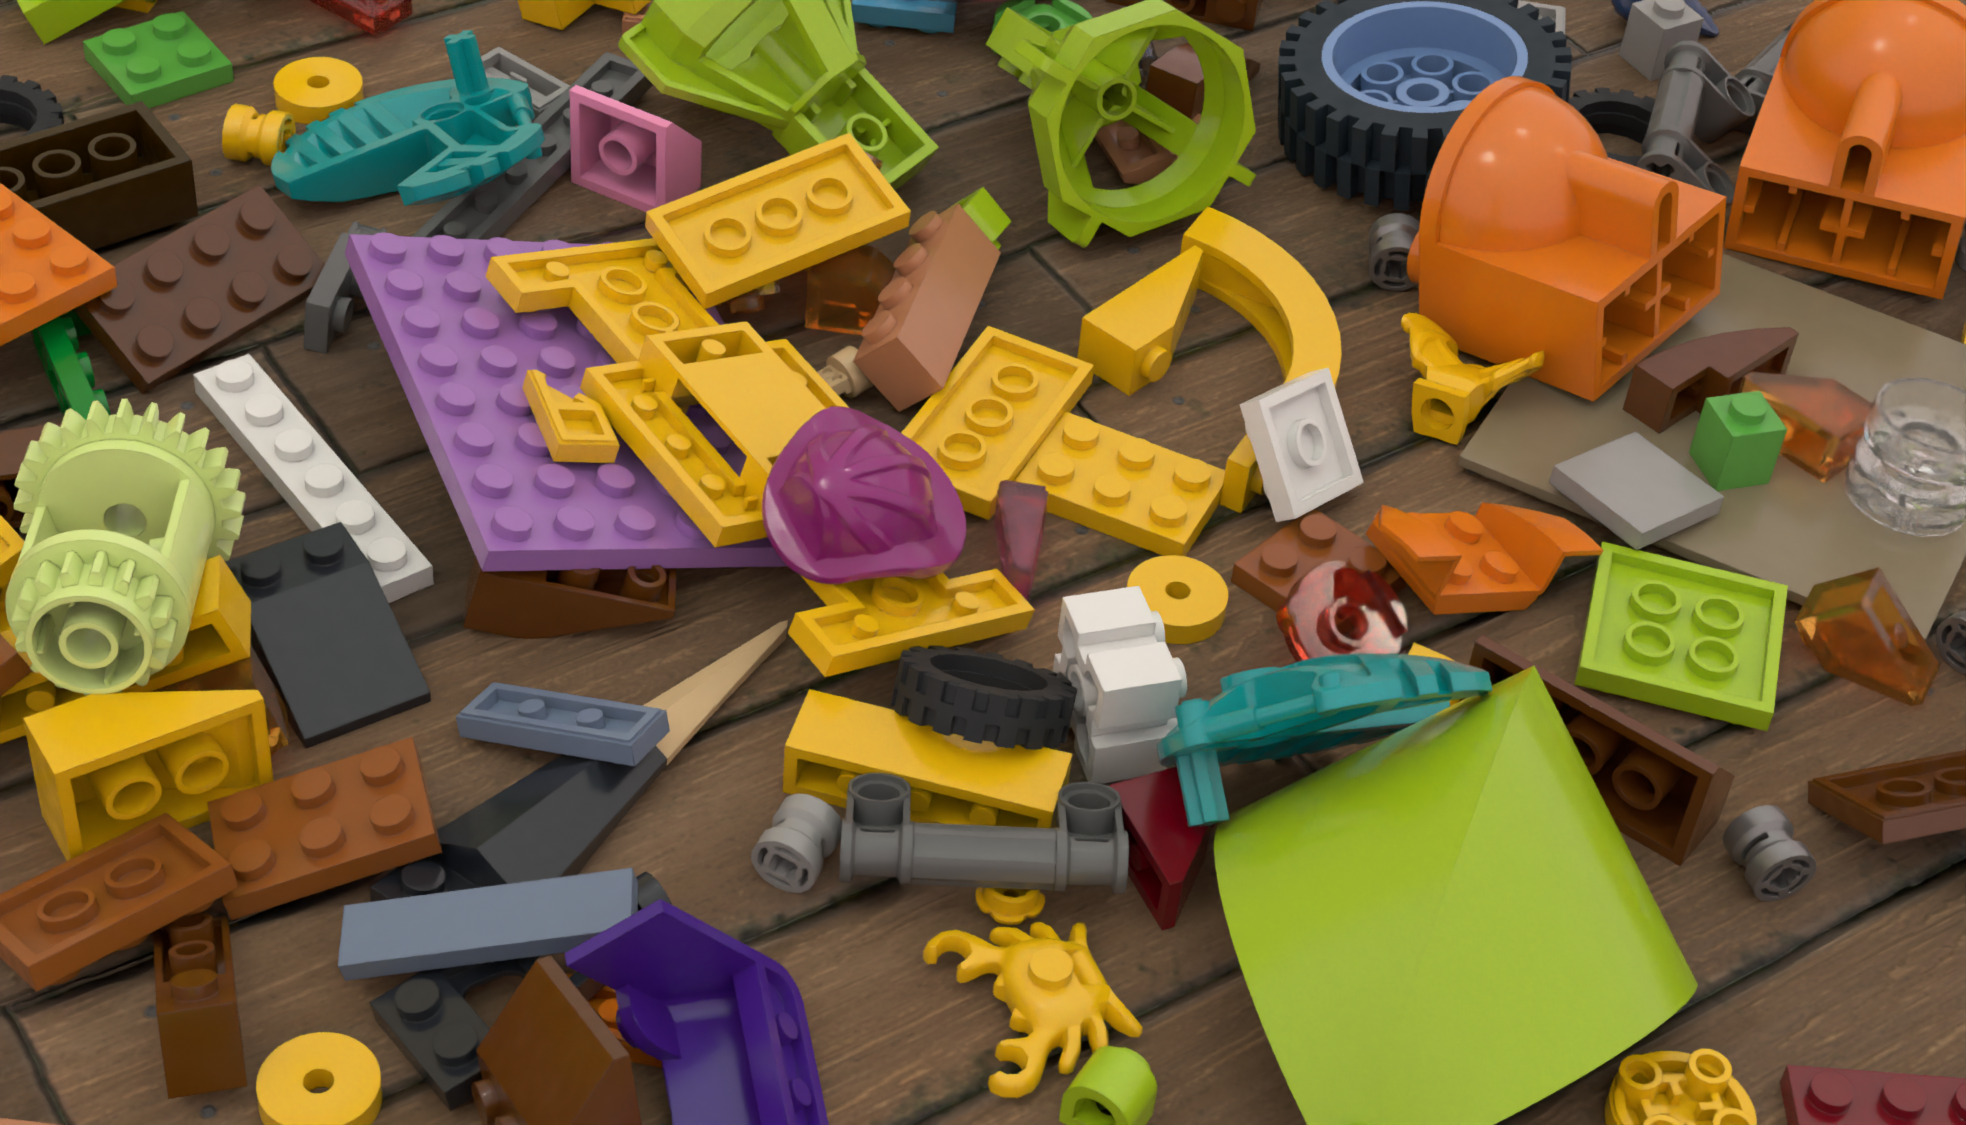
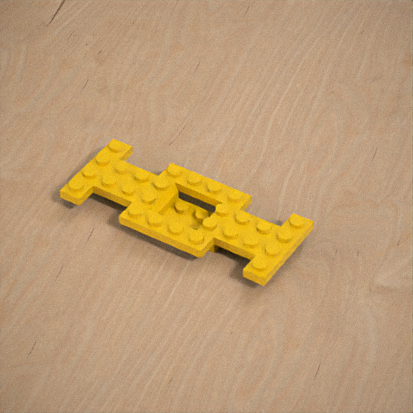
(760, 395)

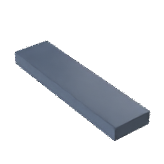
(482, 923)

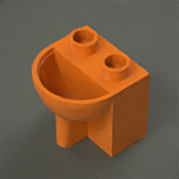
(1861, 146)
(1556, 245)

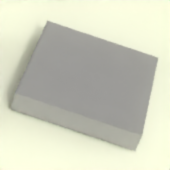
(1636, 490)

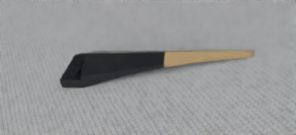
(569, 806)

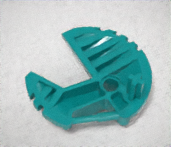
(416, 139)
(1303, 711)

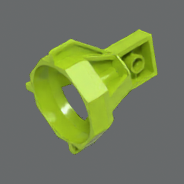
(782, 67)
(1091, 79)

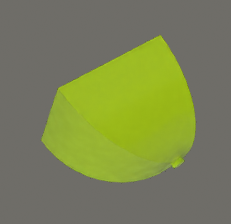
(1446, 920)

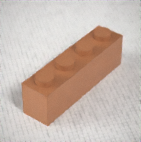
(927, 307)

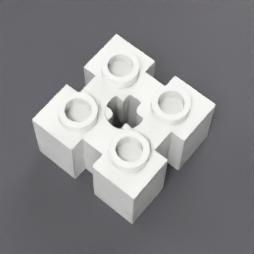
(1122, 681)

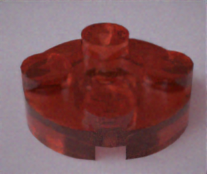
(1333, 589)

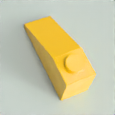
(1139, 328)

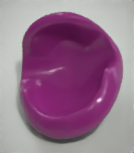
(860, 503)

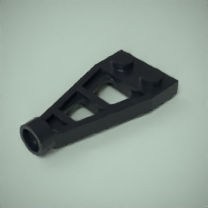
(442, 1031)

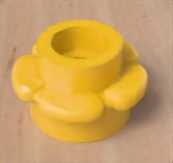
(1010, 905)

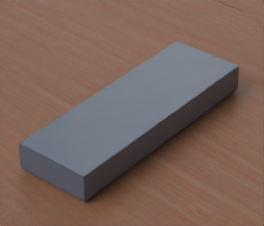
(563, 723)

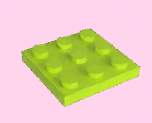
(1683, 636)

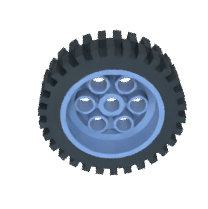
(1384, 80)

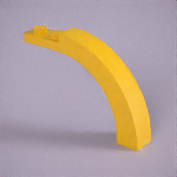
(1279, 301)

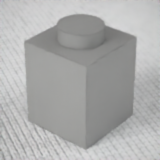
(1653, 30)

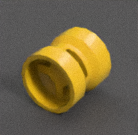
(255, 135)

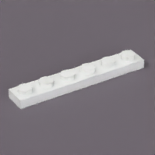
(309, 471)

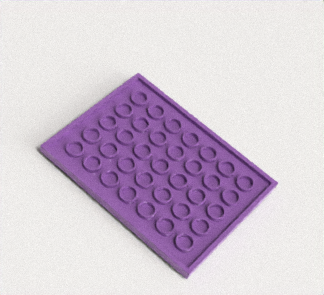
(464, 374)

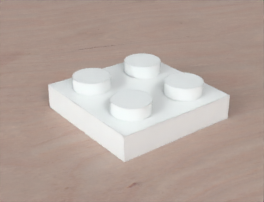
(1301, 444)

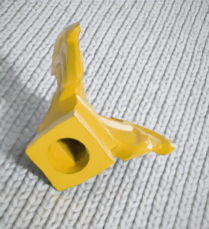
(1452, 389)

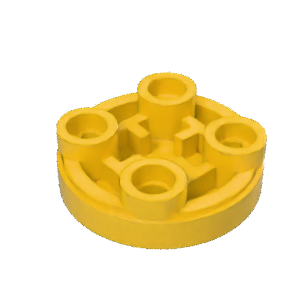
(1677, 1091)

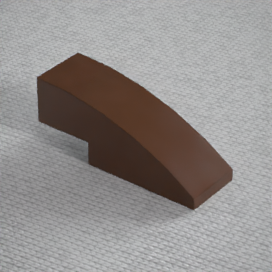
(1180, 80)
(1683, 376)

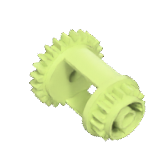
(116, 544)

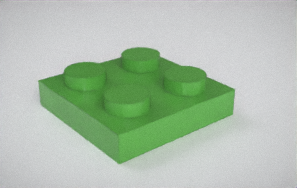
(158, 60)

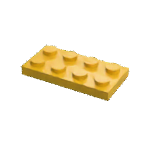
(777, 220)
(996, 413)

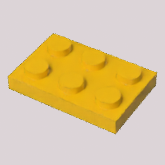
(1124, 485)

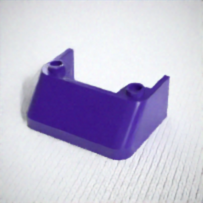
(713, 1015)

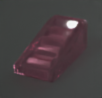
(1020, 531)

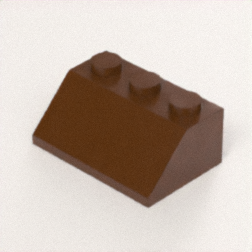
(553, 1060)

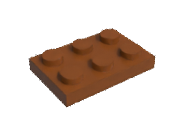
(324, 827)
(108, 900)

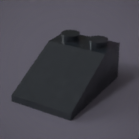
(327, 635)

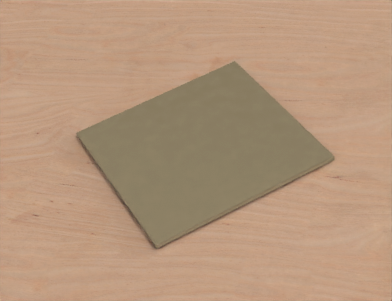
(1776, 531)

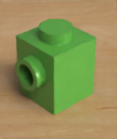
(1737, 440)

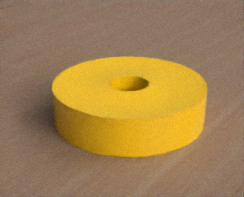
(316, 88)
(1185, 594)
(317, 1062)

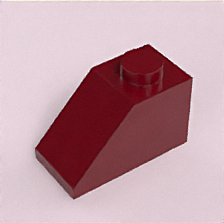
(1162, 847)

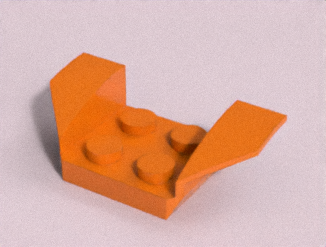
(1480, 560)

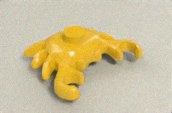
(1050, 990)

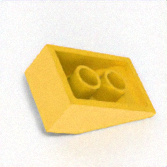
(143, 754)

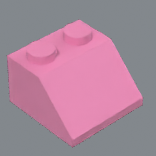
(630, 152)

